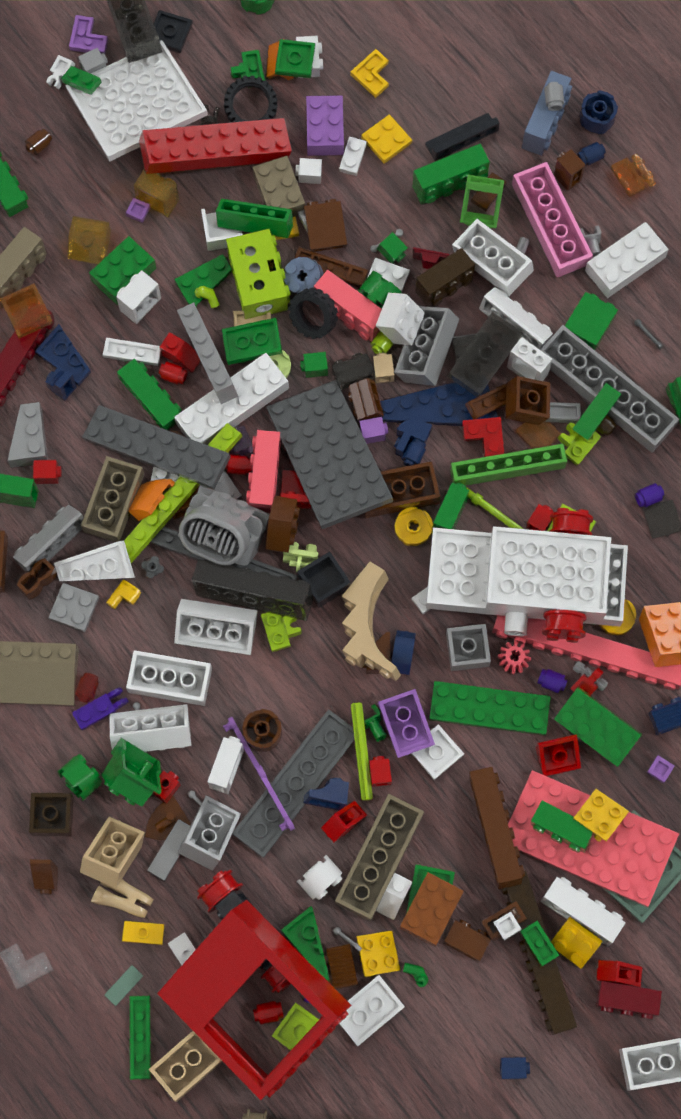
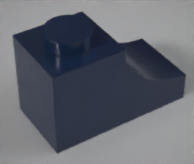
(61, 383)
(332, 796)

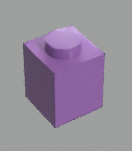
(373, 430)

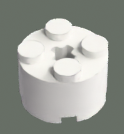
(320, 877)

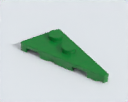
(305, 938)

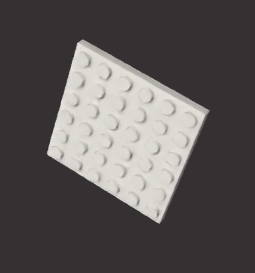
(137, 98)

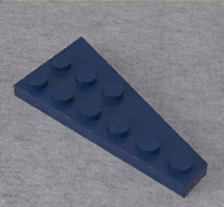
(435, 405)

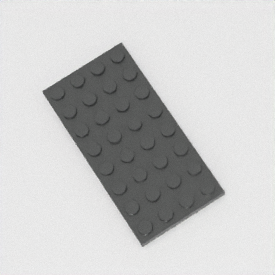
(329, 454)

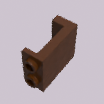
(325, 225)

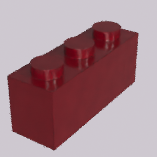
(628, 1000)

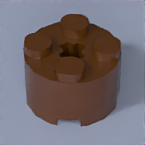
(258, 719)

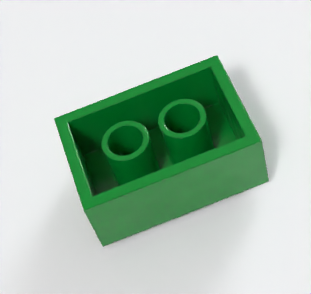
(120, 266)

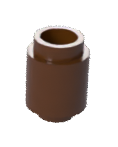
(38, 141)

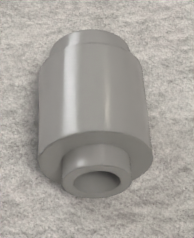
(554, 96)

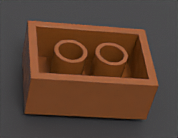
(431, 909)

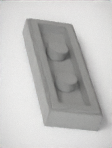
(168, 853)

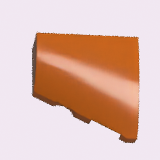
(149, 497)

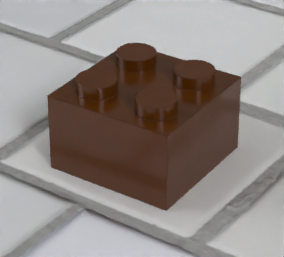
(527, 400)
(282, 524)

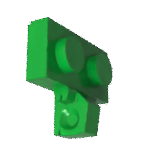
(250, 66)

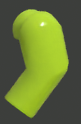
(207, 293)

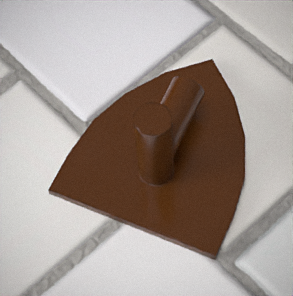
(164, 820)

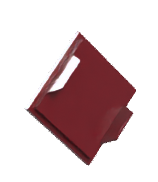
(428, 257)

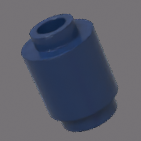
(592, 153)
(414, 452)

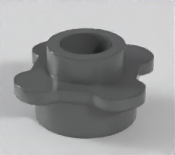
(157, 567)

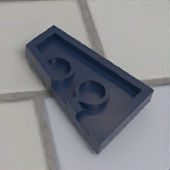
(61, 354)

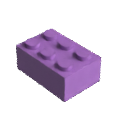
(325, 125)

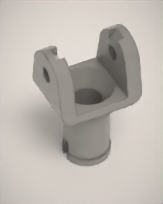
(593, 240)

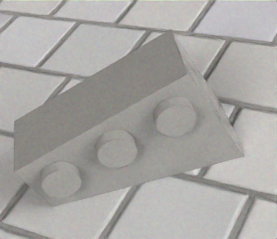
(28, 437)

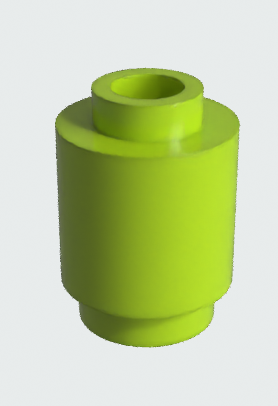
(381, 343)

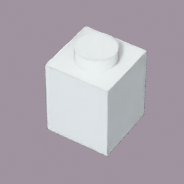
(309, 171)

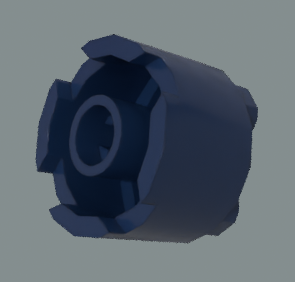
(598, 112)

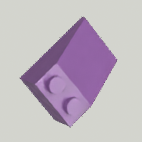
(406, 723)

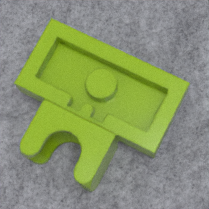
(576, 444)
(279, 630)

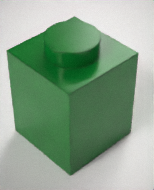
(392, 248)
(314, 364)

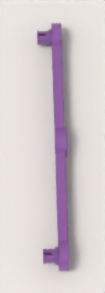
(287, 823)

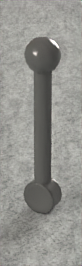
(637, 322)

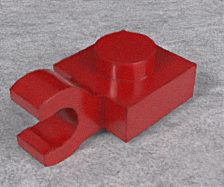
(588, 683)

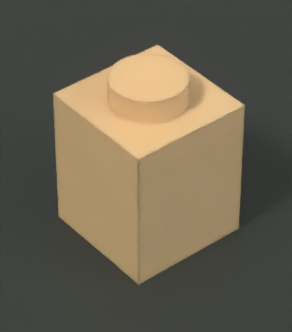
(383, 368)

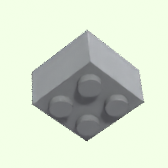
(468, 647)

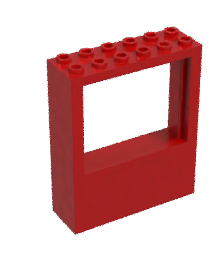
(223, 967)

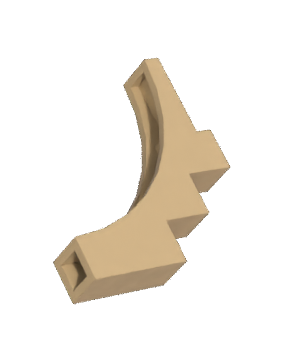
(358, 625)

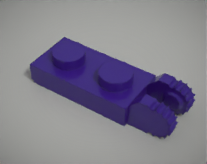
(98, 709)

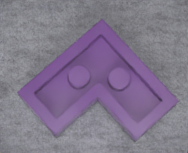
(83, 40)

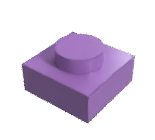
(138, 210)
(660, 769)

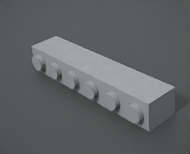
(207, 353)

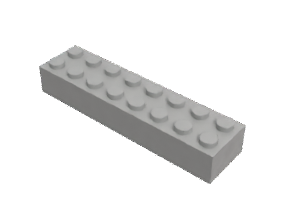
(587, 374)

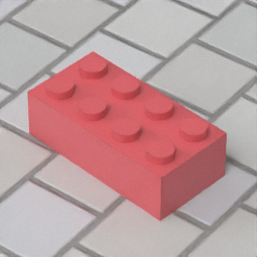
(352, 307)
(265, 470)

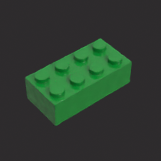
(449, 174)
(598, 726)

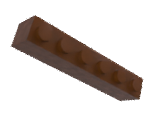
(495, 827)

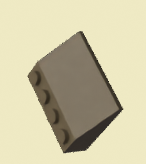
(38, 673)

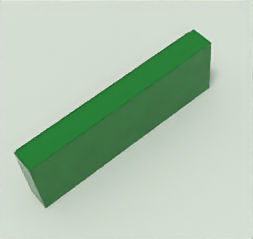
(597, 411)

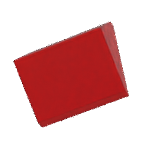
(558, 755)

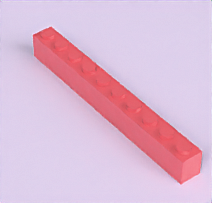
(598, 653)

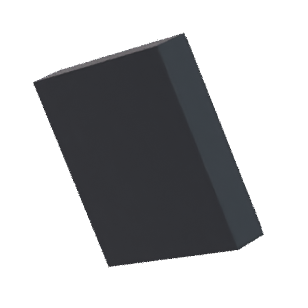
(172, 30)

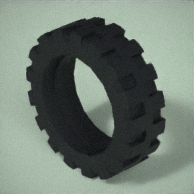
(324, 303)

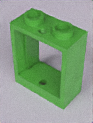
(485, 185)

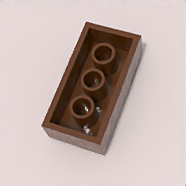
(409, 487)

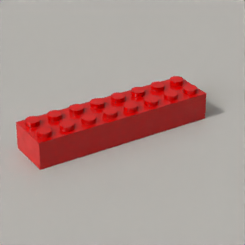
(214, 145)

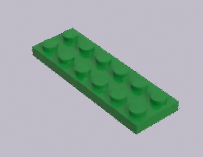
(490, 708)

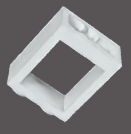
(526, 363)
(226, 765)

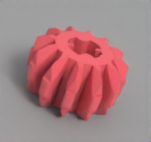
(521, 661)

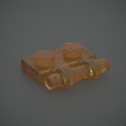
(629, 178)

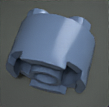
(294, 270)

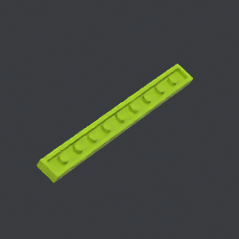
(174, 499)

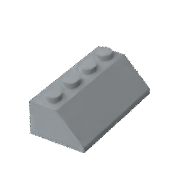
(50, 539)

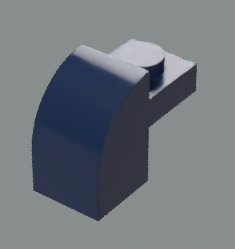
(411, 430)
(403, 651)

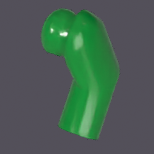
(418, 973)

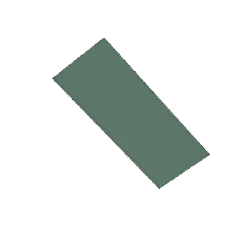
(123, 985)

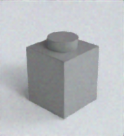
(92, 61)

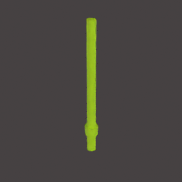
(477, 499)

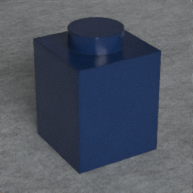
(514, 1068)

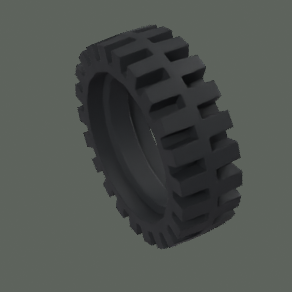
(245, 82)

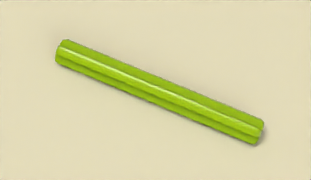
(361, 751)

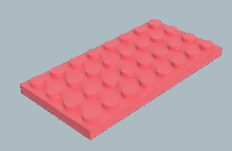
(625, 864)

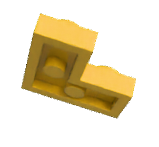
(367, 73)

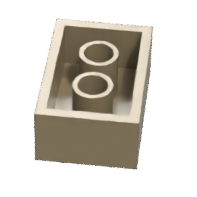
(278, 185)

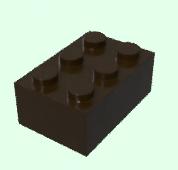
(445, 278)

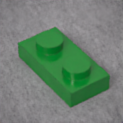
(81, 80)
(539, 943)

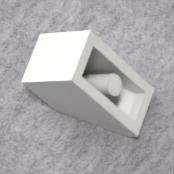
(394, 896)

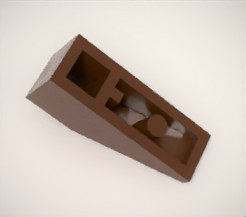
(44, 876)

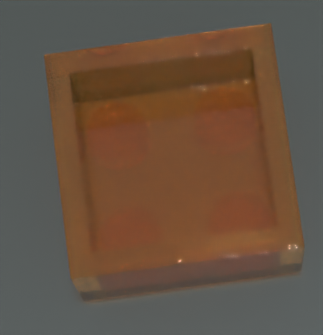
(26, 310)

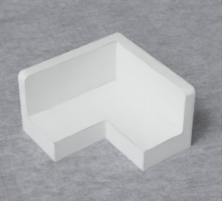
(214, 235)

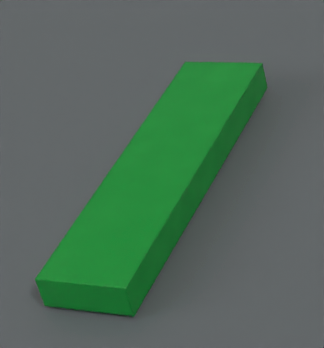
(140, 1037)

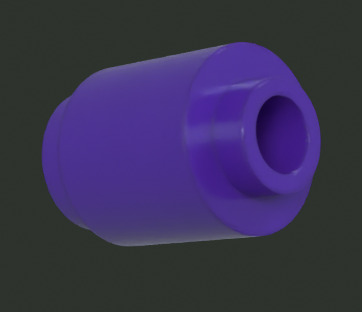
(649, 495)
(552, 680)

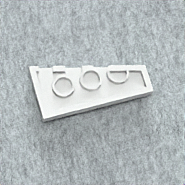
(101, 563)

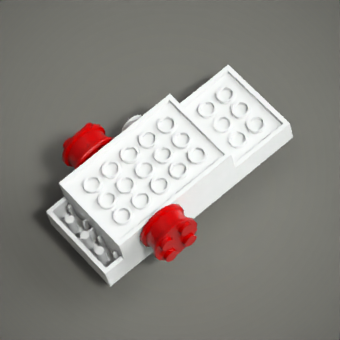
(531, 574)

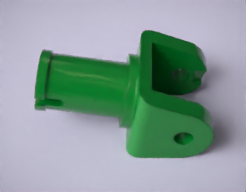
(374, 725)

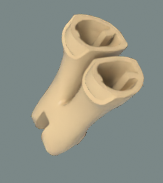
(106, 898)

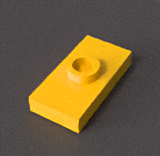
(143, 933)

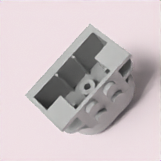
(222, 528)

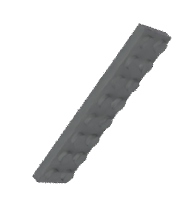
(156, 447)
(302, 772)

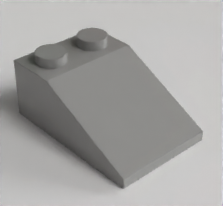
(209, 833)

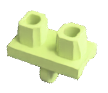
(300, 558)

